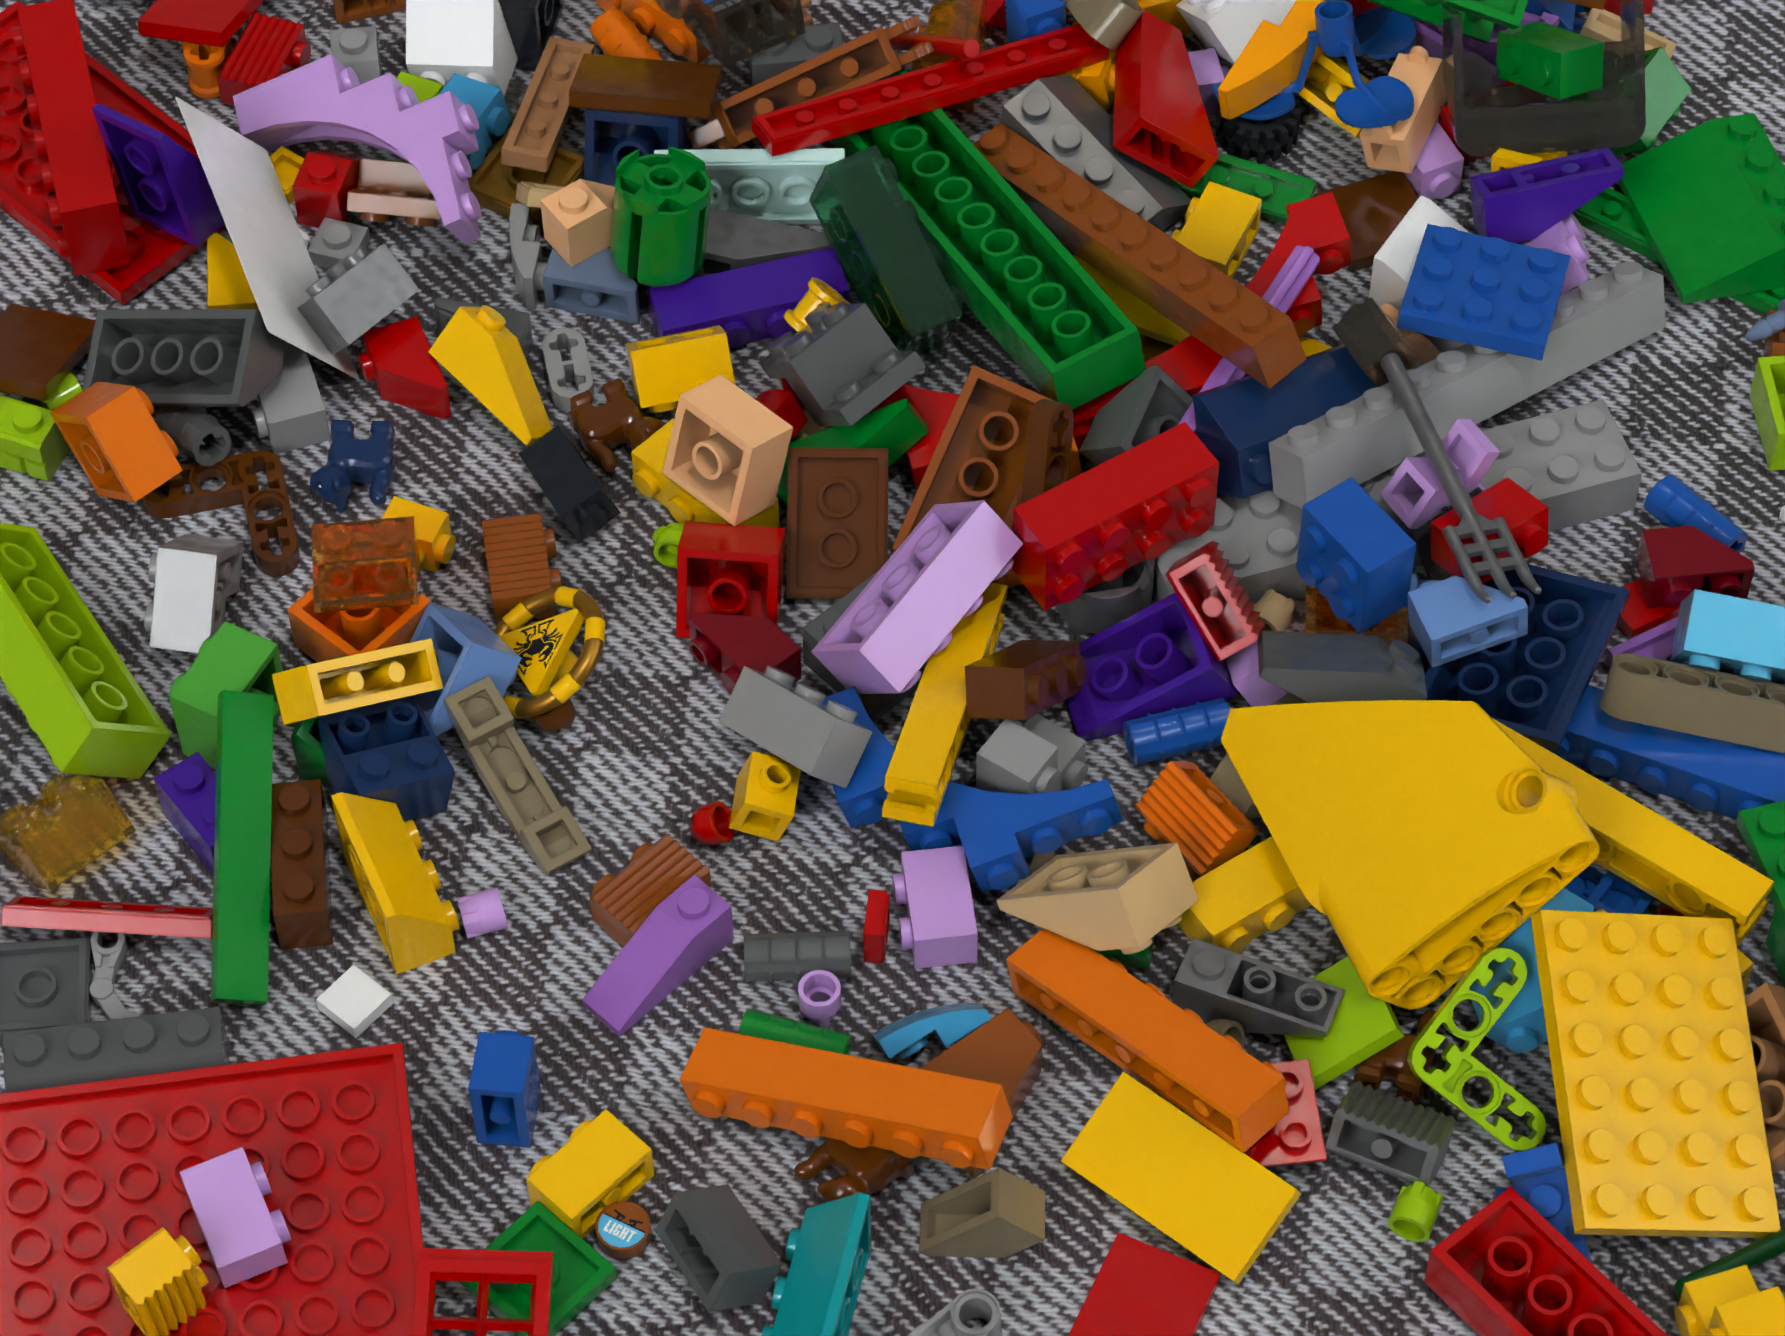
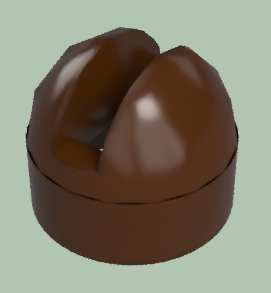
(557, 718)

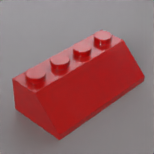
(1523, 1278)

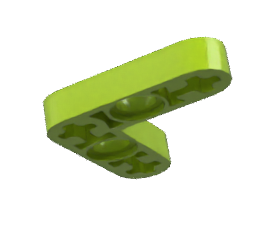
(1463, 1065)

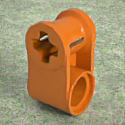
(204, 66)

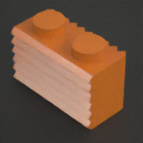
(1195, 814)

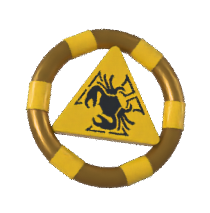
(547, 646)

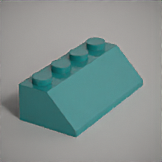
(825, 1270)

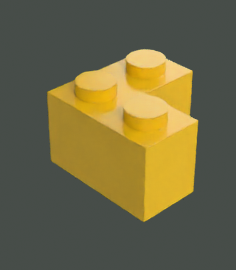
(1730, 1306)

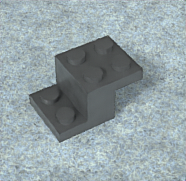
(840, 363)

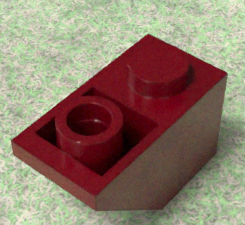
(1686, 559)
(740, 641)

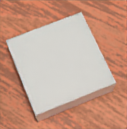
(354, 1001)

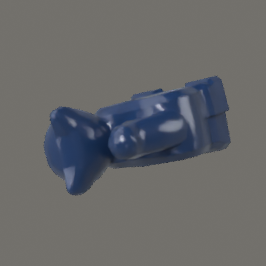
(356, 461)

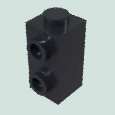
(569, 483)

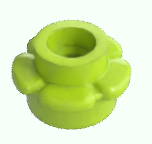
(666, 543)

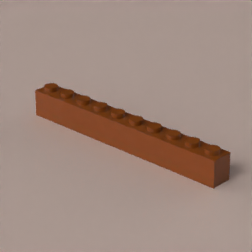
(1147, 261)

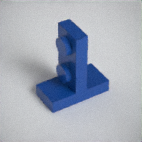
(1542, 1182)

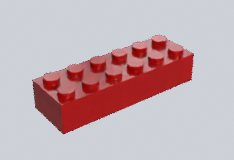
(70, 138)

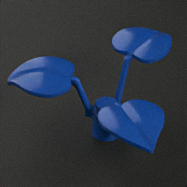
(1378, 35)

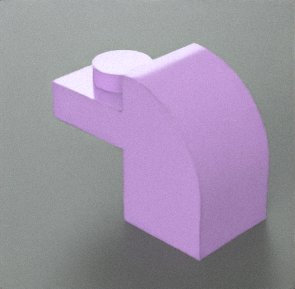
(1415, 488)

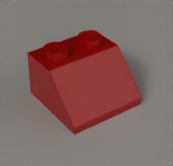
(729, 572)

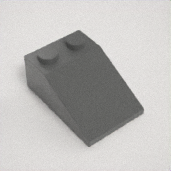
(1341, 666)

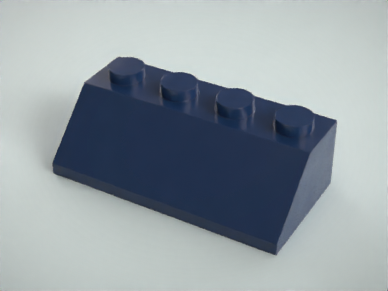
(1245, 415)

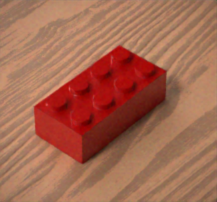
(1115, 516)

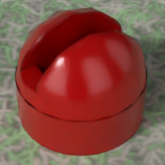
(711, 824)

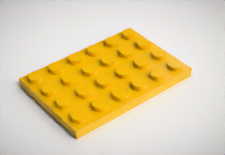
(1654, 1075)

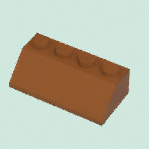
(979, 451)

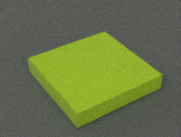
(1357, 1032)

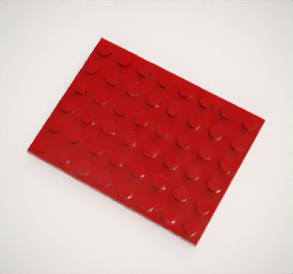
(100, 1169)

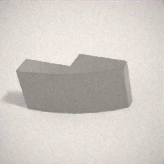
(526, 254)

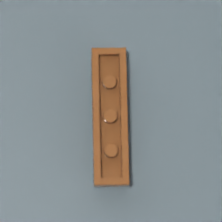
(544, 107)

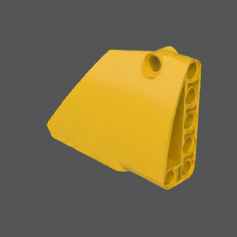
(1410, 830)

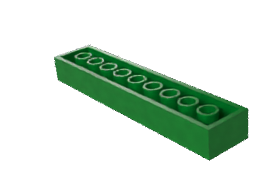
(1007, 261)

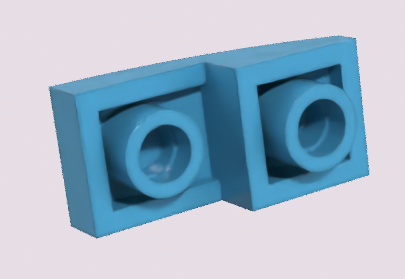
(947, 1022)

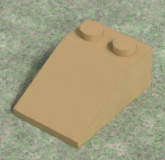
(1106, 896)

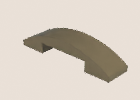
(513, 777)

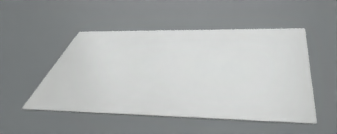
(261, 231)

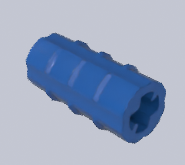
(1679, 506)
(1175, 731)

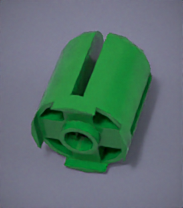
(660, 217)

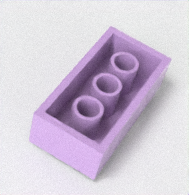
(918, 598)

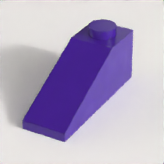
(1534, 197)

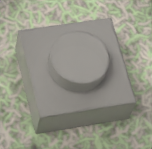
(336, 241)

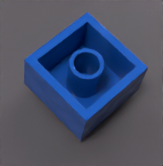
(1355, 555)

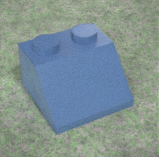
(464, 654)

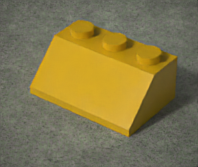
(395, 881)

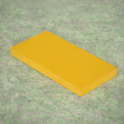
(1181, 1177)

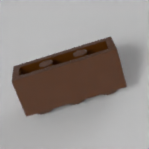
(1024, 679)
(300, 865)

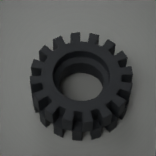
(1259, 139)

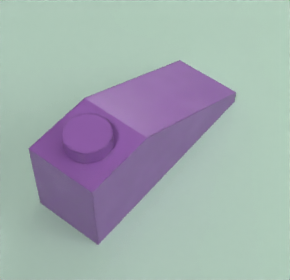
(661, 955)

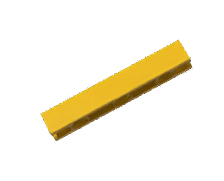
(938, 717)
(1658, 852)

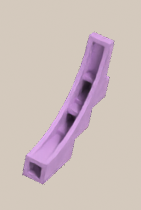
(330, 104)

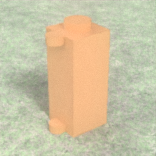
(1400, 144)

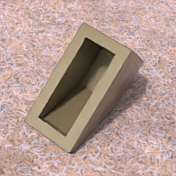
(983, 1218)

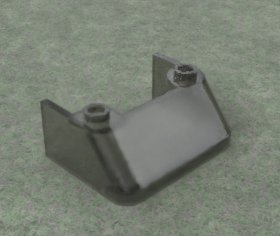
(1537, 123)

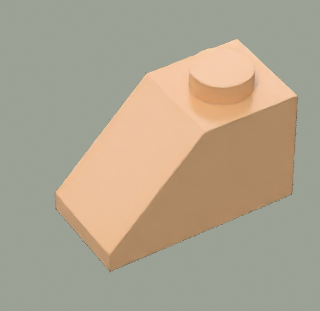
(578, 219)

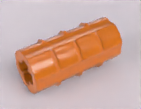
(620, 37)

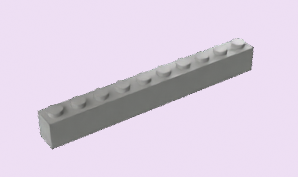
(1466, 384)

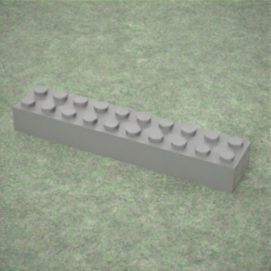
(1562, 458)

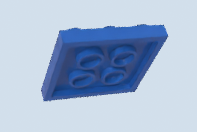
(1484, 291)

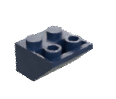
(388, 757)

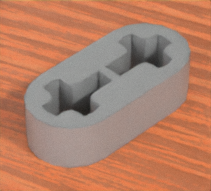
(560, 371)

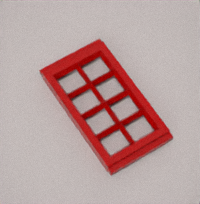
(484, 1268)

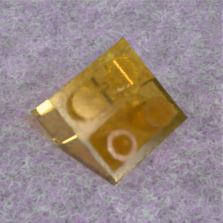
(62, 829)

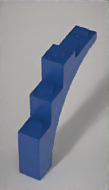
(992, 826)

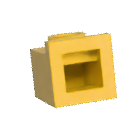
(432, 530)

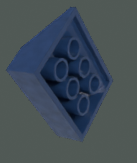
(1541, 676)

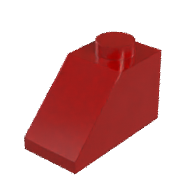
(324, 186)
(404, 369)

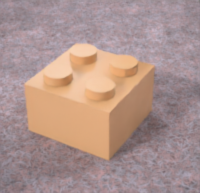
(727, 449)

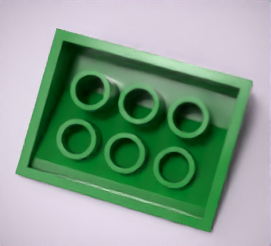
(1713, 208)

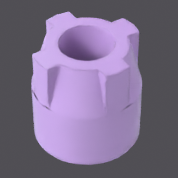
(482, 912)
(815, 987)

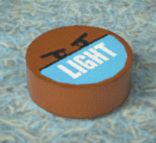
(623, 1230)

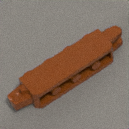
(839, 69)

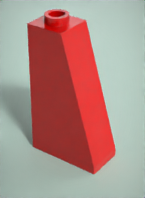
(1160, 105)

